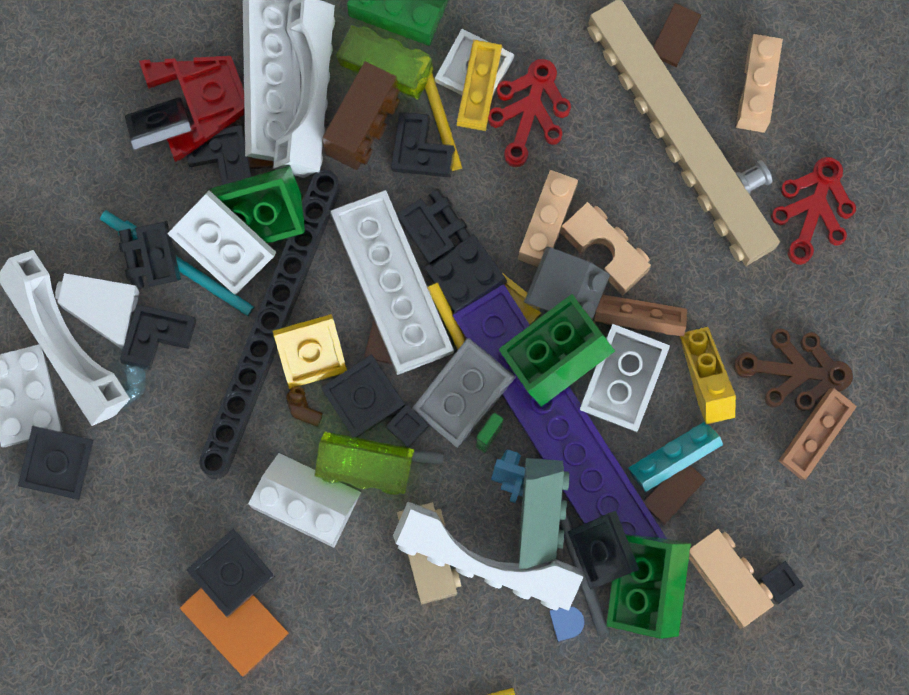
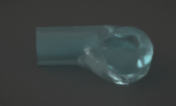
(135, 383)

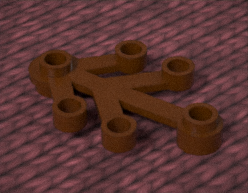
(798, 370)

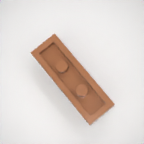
(641, 315)
(817, 433)

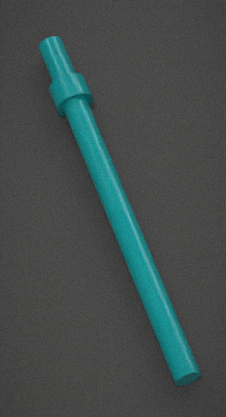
(187, 269)

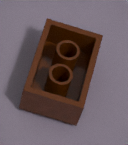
(362, 116)

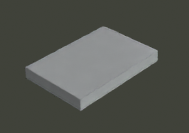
(463, 392)

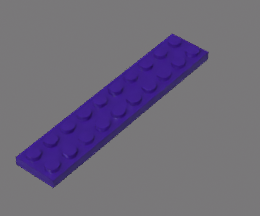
(559, 426)

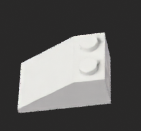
(625, 378)

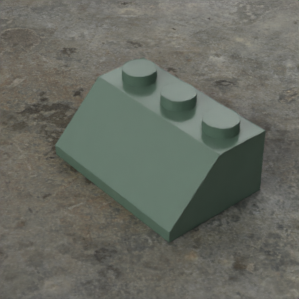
(542, 511)

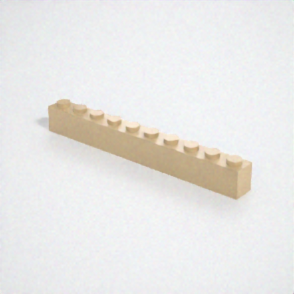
(683, 133)

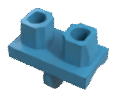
(510, 474)

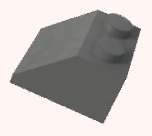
(564, 275)

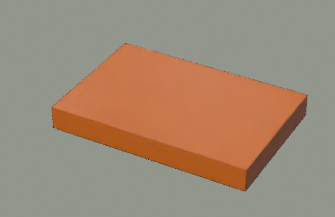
(241, 637)

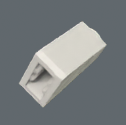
(99, 304)

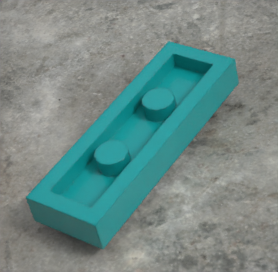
(675, 456)

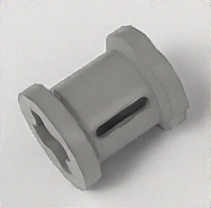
(755, 176)

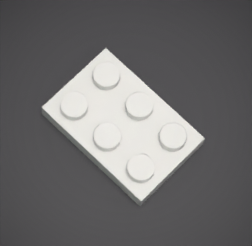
(222, 242)
(25, 395)

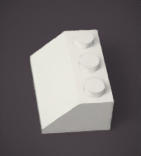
(304, 501)

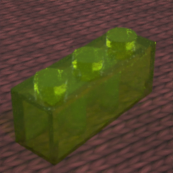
(410, 66)
(364, 463)

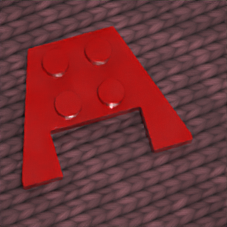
(211, 93)

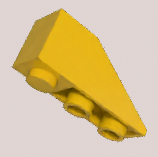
(708, 376)

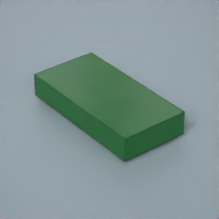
(489, 432)

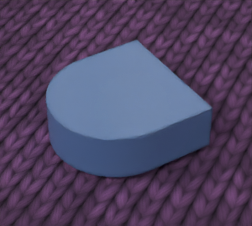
(567, 623)

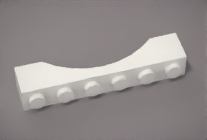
(310, 30)
(31, 292)
(424, 533)

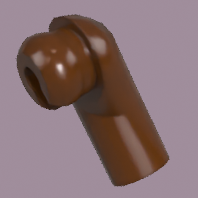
(299, 407)

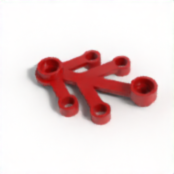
(530, 107)
(816, 205)

